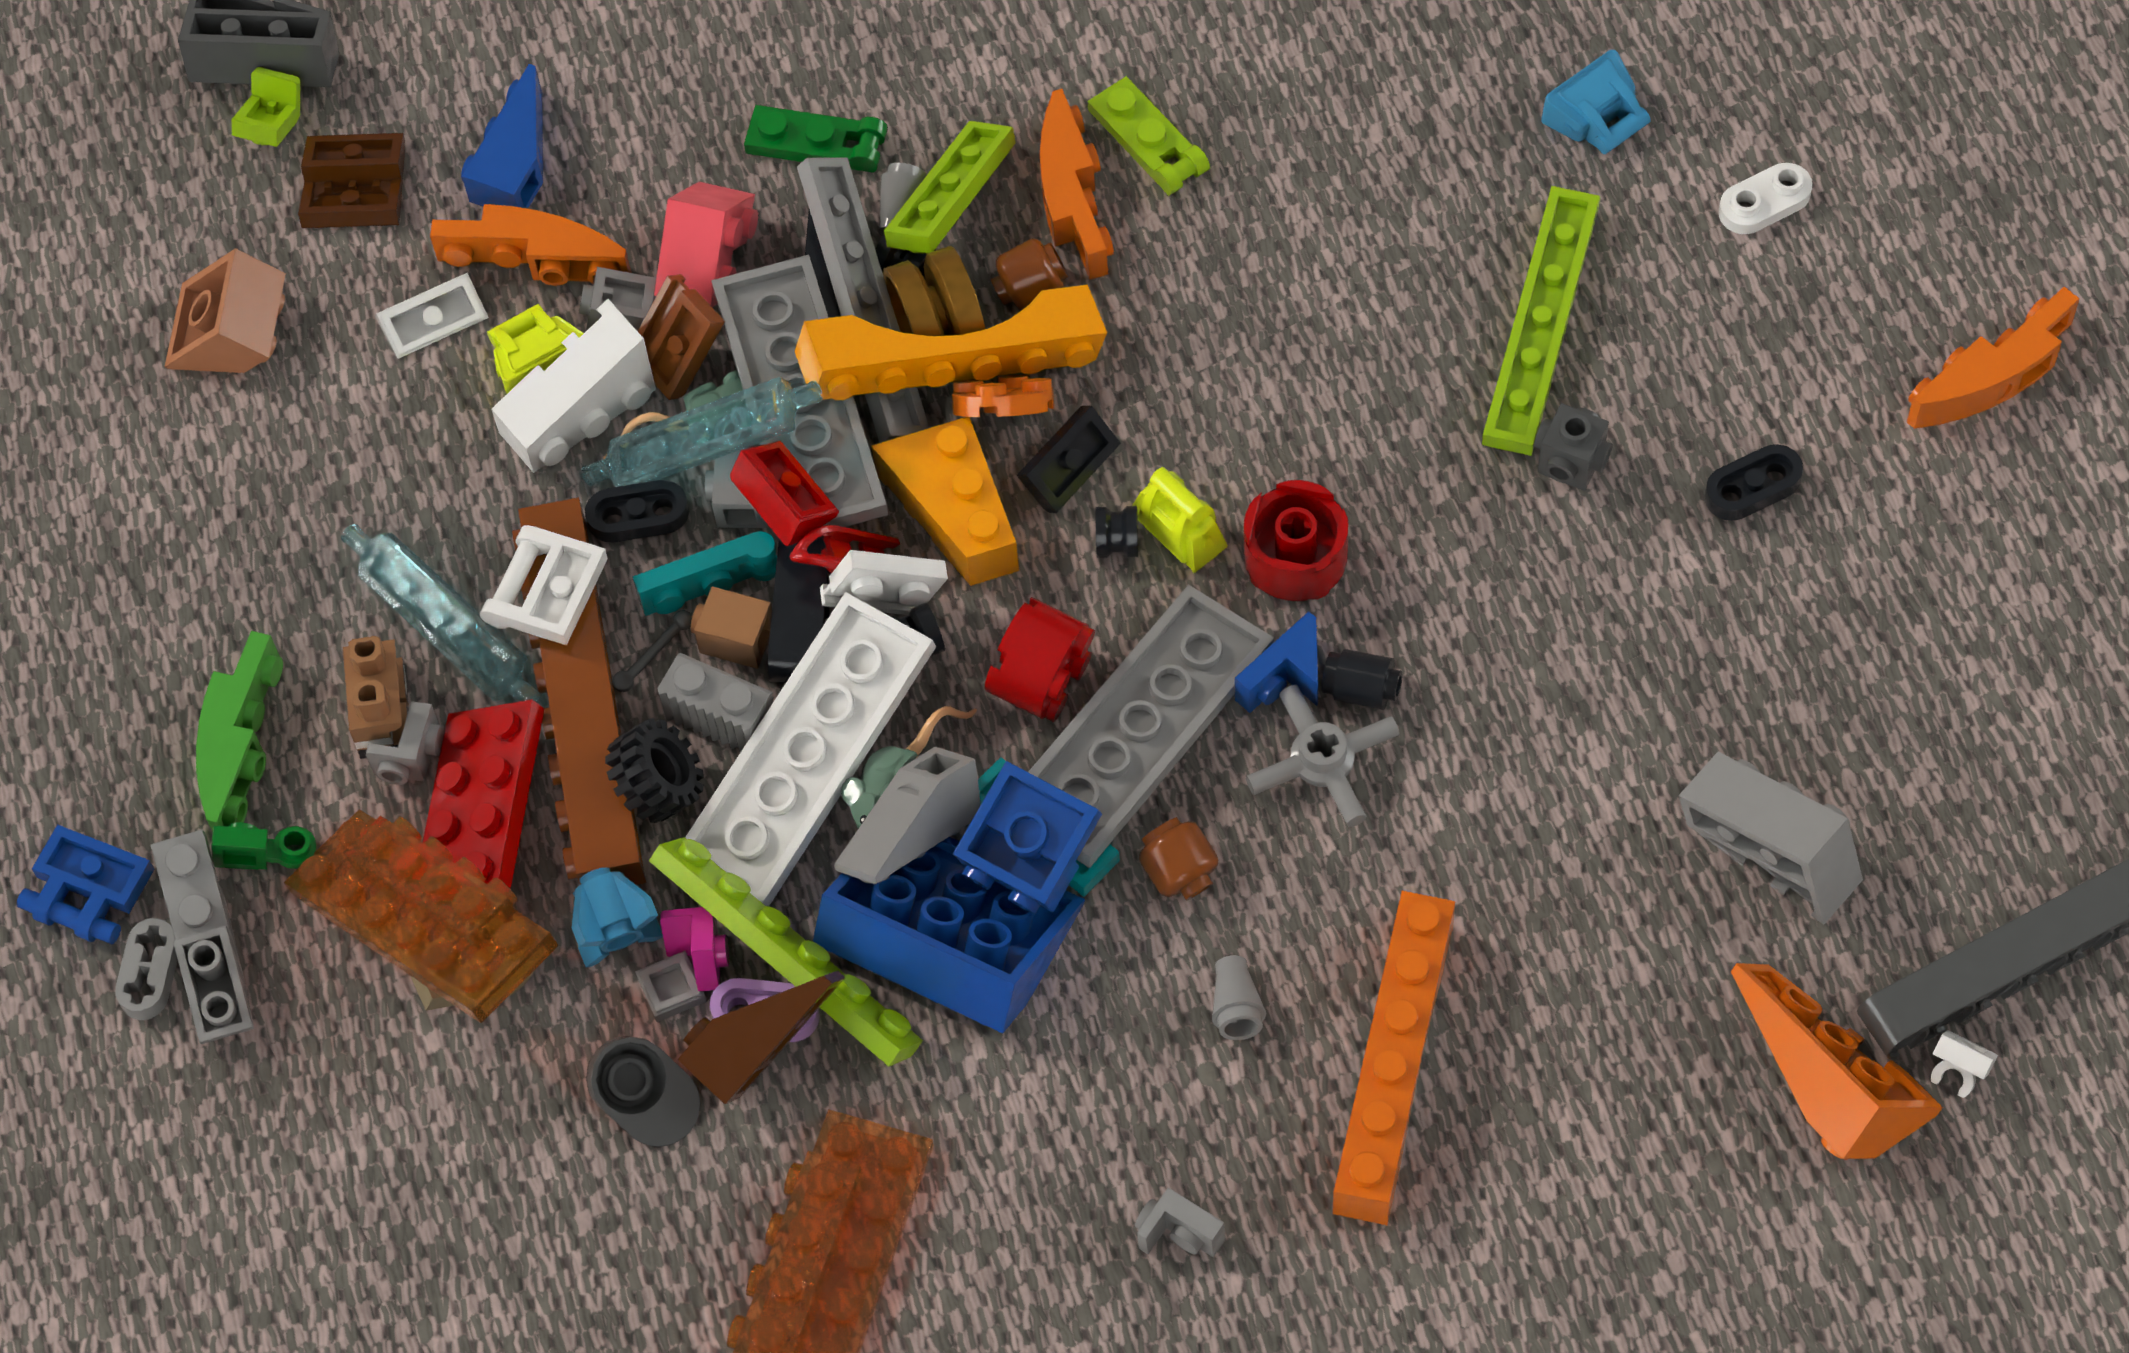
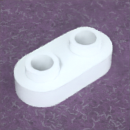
(1768, 198)

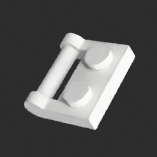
(558, 590)

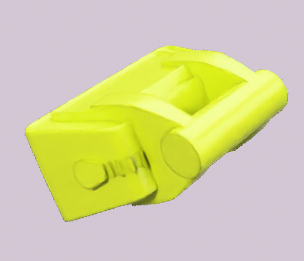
(527, 342)
(1179, 520)

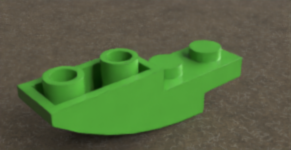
(226, 743)

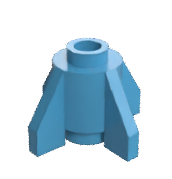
(611, 915)

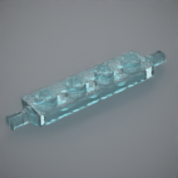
(703, 433)
(441, 615)

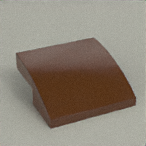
(352, 180)

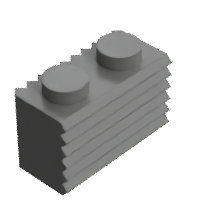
(712, 701)

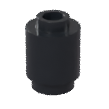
(1361, 678)

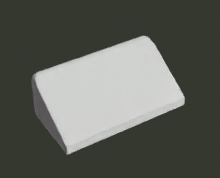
(431, 315)

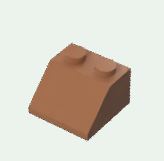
(227, 316)

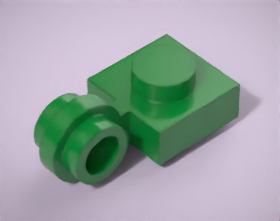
(247, 847)

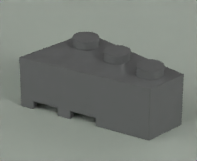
(232, 37)

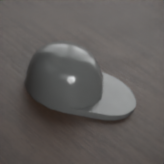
(643, 1090)

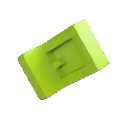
(270, 108)

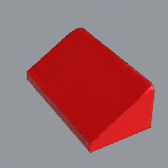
(781, 491)

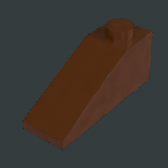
(741, 1044)

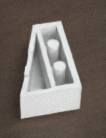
(578, 392)

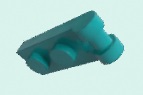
(673, 584)

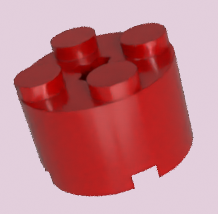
(1295, 541)
(1039, 658)

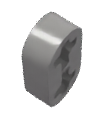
(136, 966)

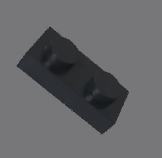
(1068, 459)

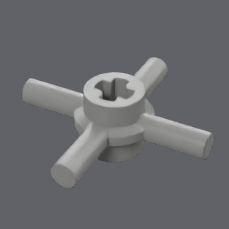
(1314, 744)

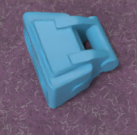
(1594, 98)

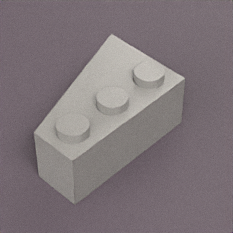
(1777, 828)

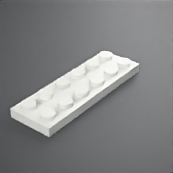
(810, 744)

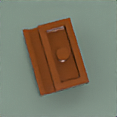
(678, 335)

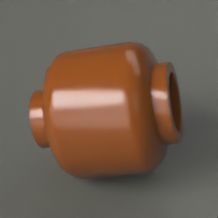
(1027, 271)
(1178, 859)

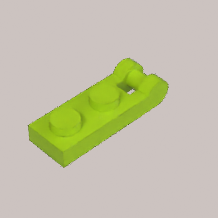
(1147, 135)

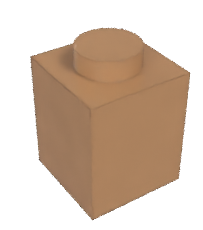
(732, 627)

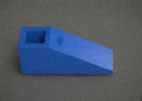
(510, 158)

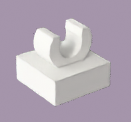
(1964, 1057)

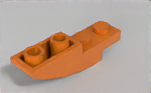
(1069, 183)
(512, 235)
(1990, 373)

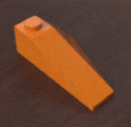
(1840, 1090)

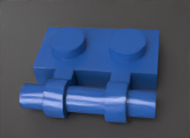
(90, 869)

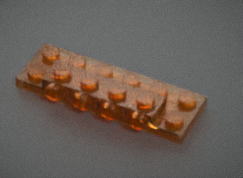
(423, 911)
(833, 1240)

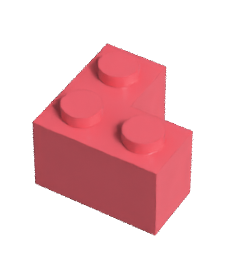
(701, 234)

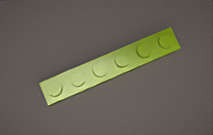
(1541, 321)
(772, 938)

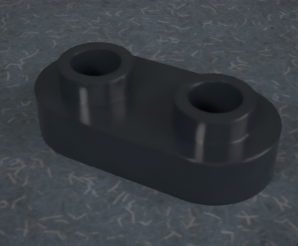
(1750, 483)
(637, 510)

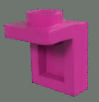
(697, 934)

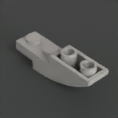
(203, 937)

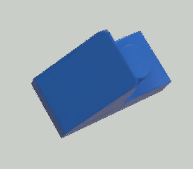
(1288, 658)

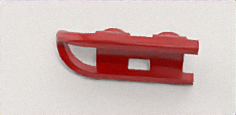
(838, 545)

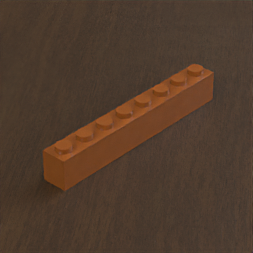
(583, 722)

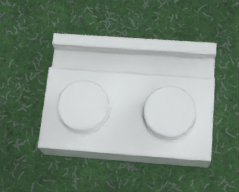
(885, 581)

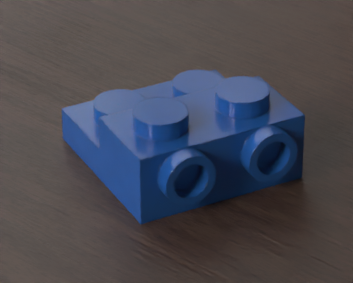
(1026, 839)

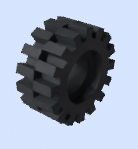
(654, 770)

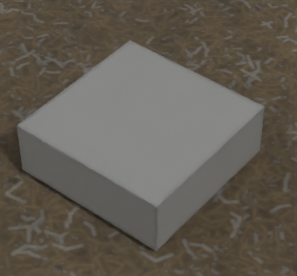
(670, 986)

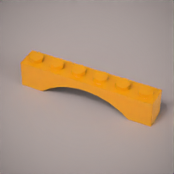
(863, 358)

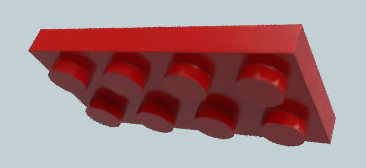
(485, 785)

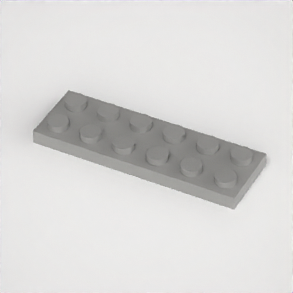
(763, 325)
(1150, 712)

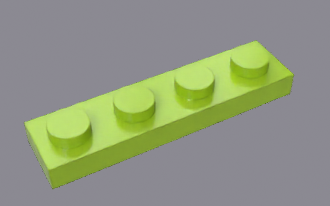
(949, 187)

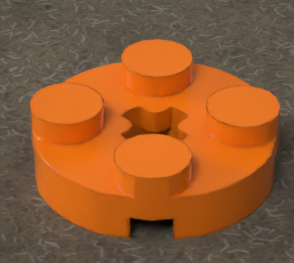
(1009, 397)

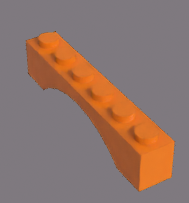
(1393, 1058)

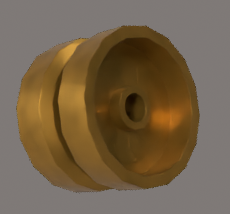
(939, 305)

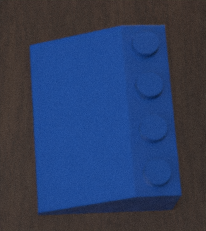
(945, 935)

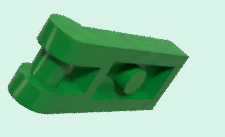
(809, 135)

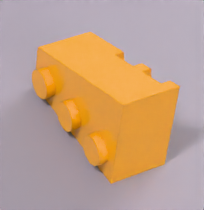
(952, 496)

